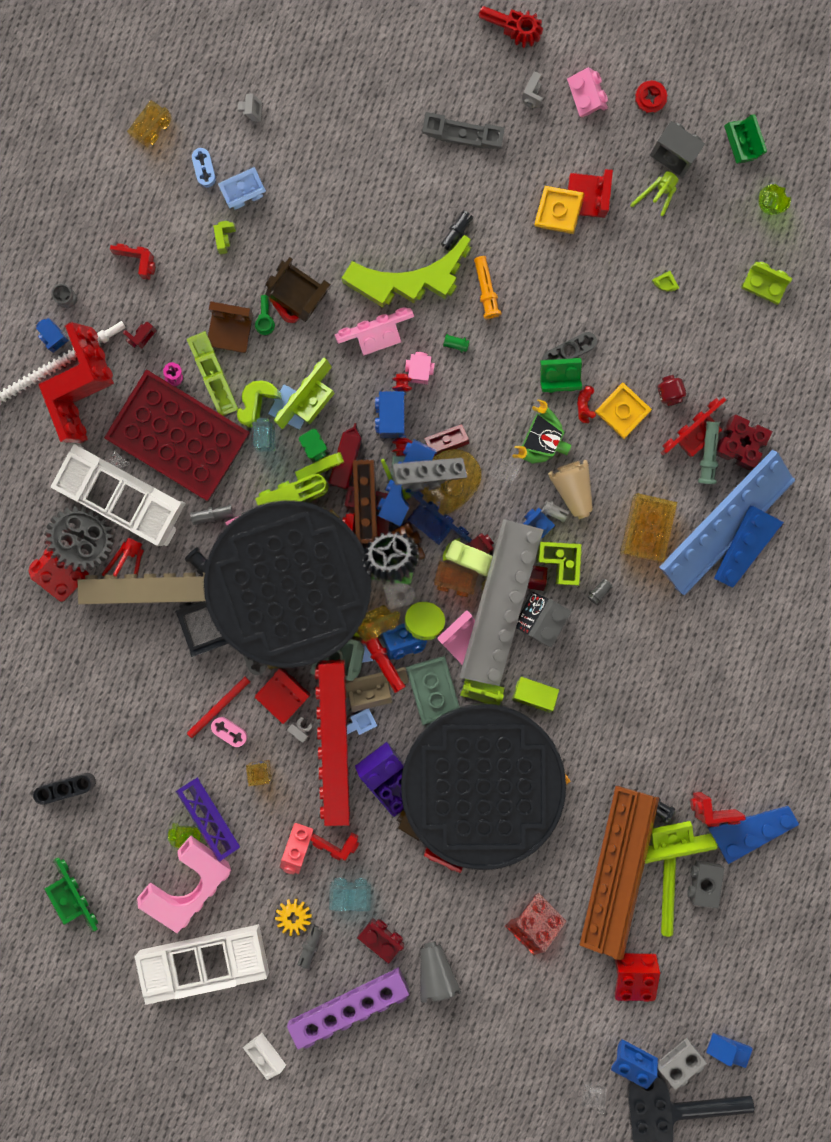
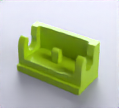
(535, 694)

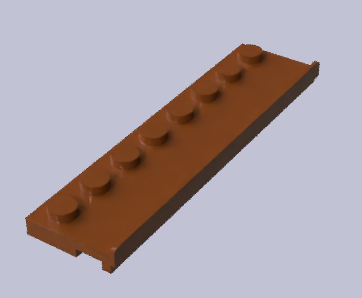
(619, 872)

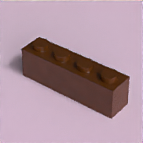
(365, 500)

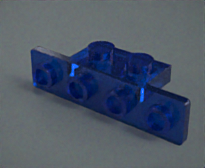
(432, 522)

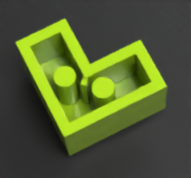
(567, 558)

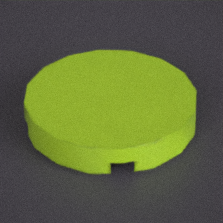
(424, 620)

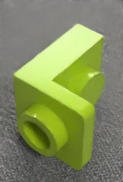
(222, 240)

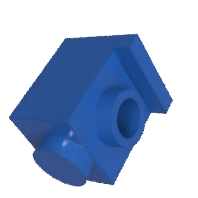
(51, 334)

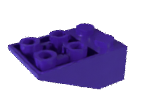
(383, 775)

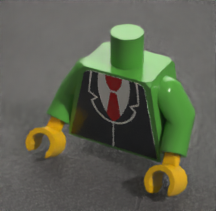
(543, 437)

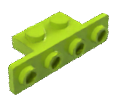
(309, 398)
(677, 841)

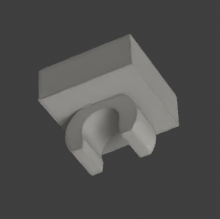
(251, 107)
(298, 731)

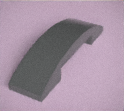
(462, 133)

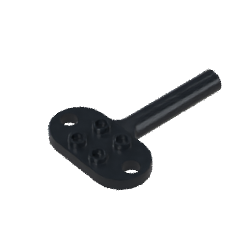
(654, 1113)

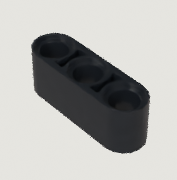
(55, 789)

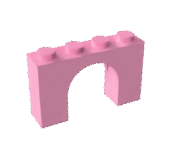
(177, 910)

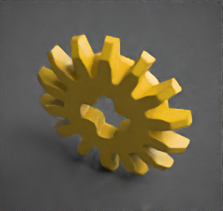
(299, 911)

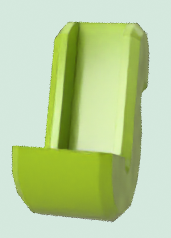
(252, 399)

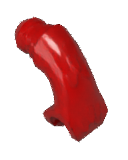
(582, 404)

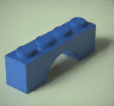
(395, 506)

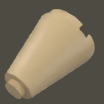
(574, 487)

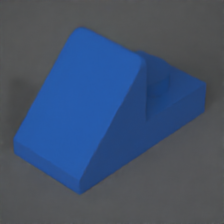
(729, 1051)

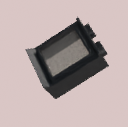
(198, 628)

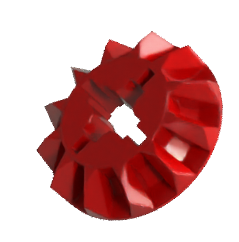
(654, 88)

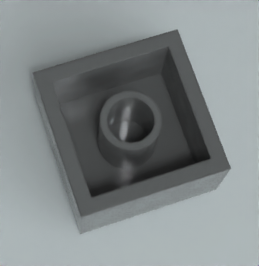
(677, 148)

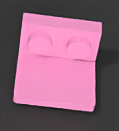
(458, 636)

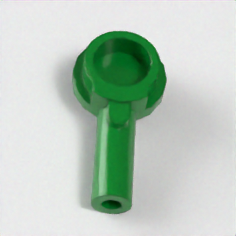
(264, 324)

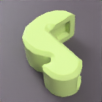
(469, 557)

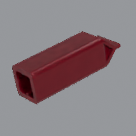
(349, 448)

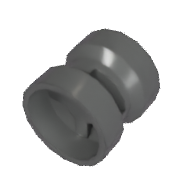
(61, 293)

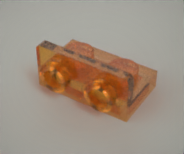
(455, 578)

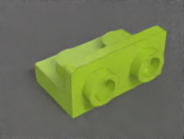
(766, 282)

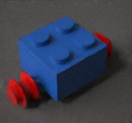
(391, 413)

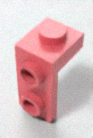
(296, 849)

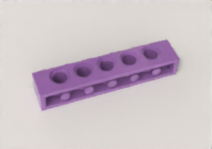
(306, 1038)

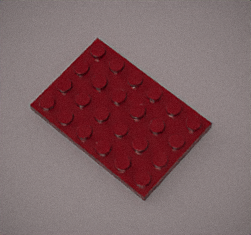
(177, 435)

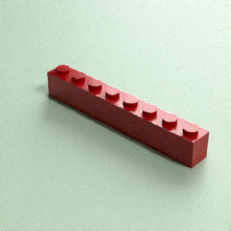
(333, 742)

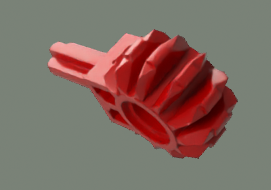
(514, 23)

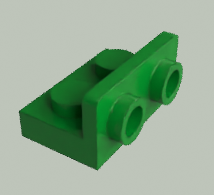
(560, 375)

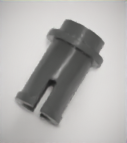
(600, 591)

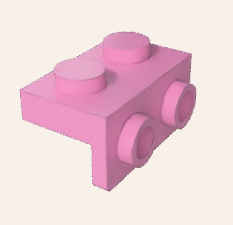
(587, 92)

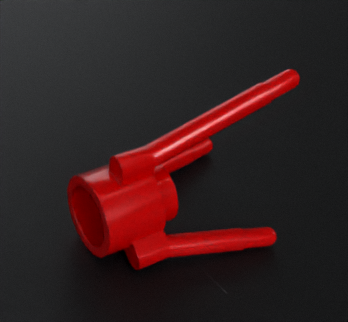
(129, 548)

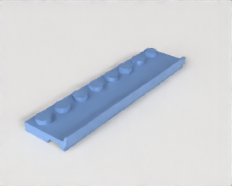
(717, 531)

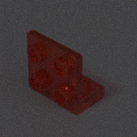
(537, 925)

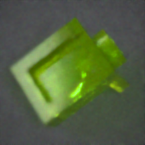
(179, 834)

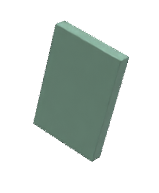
(432, 688)

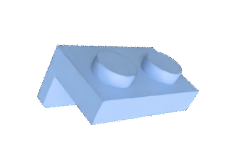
(242, 188)

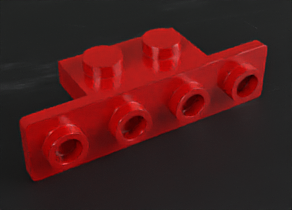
(693, 437)

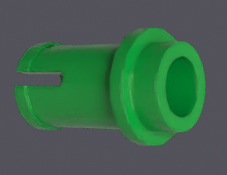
(456, 343)

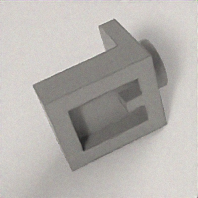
(530, 93)

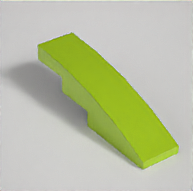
(212, 373)

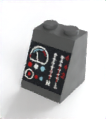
(542, 618)

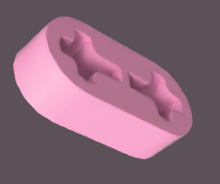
(226, 736)

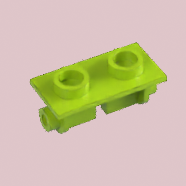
(482, 692)

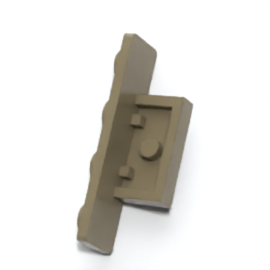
(371, 690)

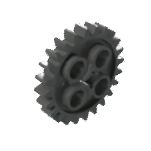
(72, 554)

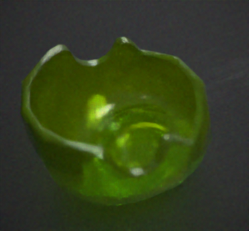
(778, 197)

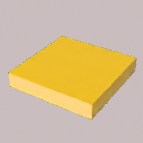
(559, 209)
(623, 410)

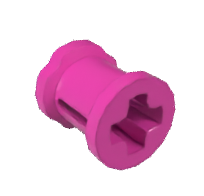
(177, 371)

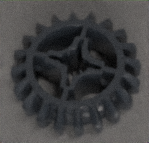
(387, 553)

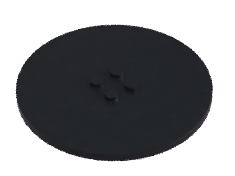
(287, 584)
(483, 786)

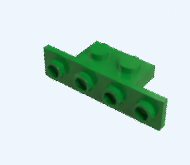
(66, 899)

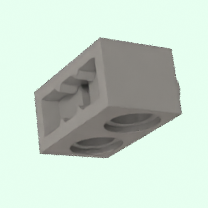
(677, 1059)

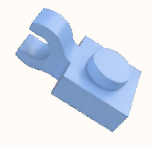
(361, 721)

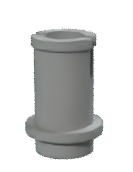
(555, 511)

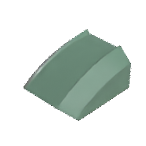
(353, 656)

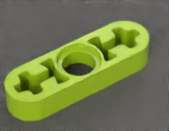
(320, 466)

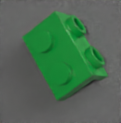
(746, 139)

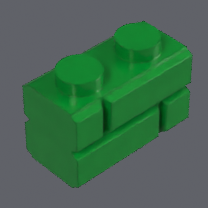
(313, 445)

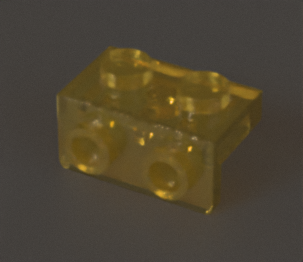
(377, 622)

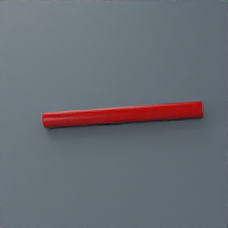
(218, 707)

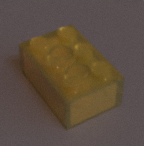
(648, 528)

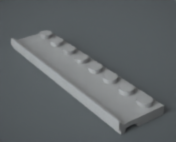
(501, 602)

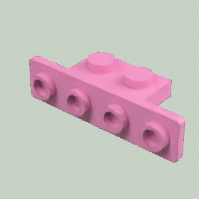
(377, 333)

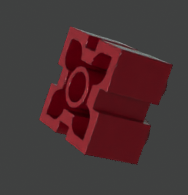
(754, 437)

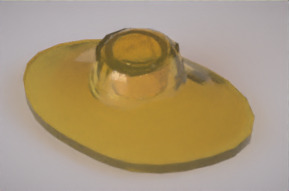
(455, 492)

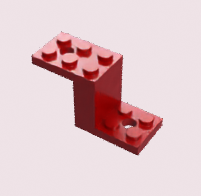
(76, 383)

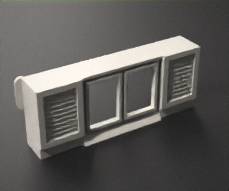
(153, 518)
(243, 956)

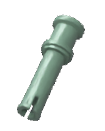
(709, 462)

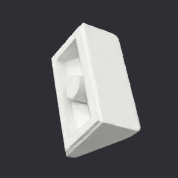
(264, 1056)

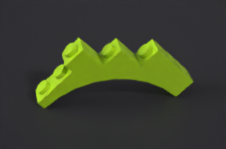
(436, 277)

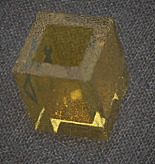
(258, 773)

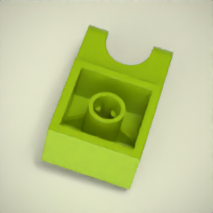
(303, 490)

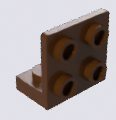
(230, 327)

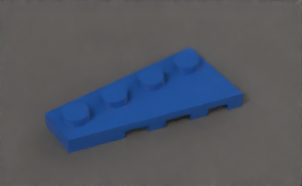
(751, 538)
(752, 833)

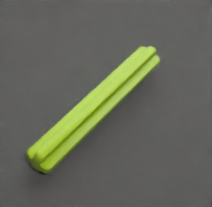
(668, 897)

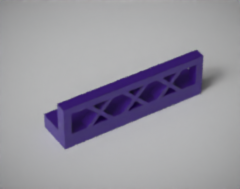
(211, 816)

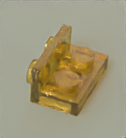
(150, 123)

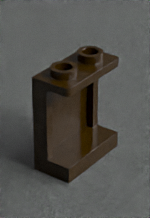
(296, 290)

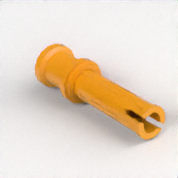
(488, 296)

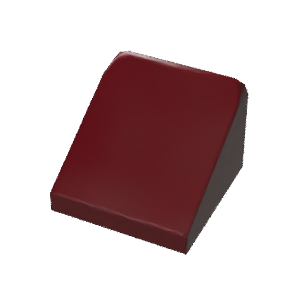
(538, 578)

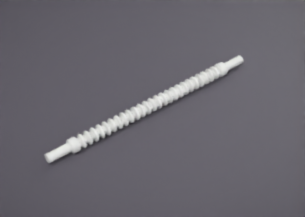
(103, 336)

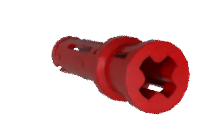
(379, 654)

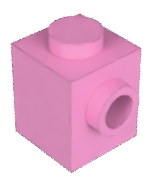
(419, 368)

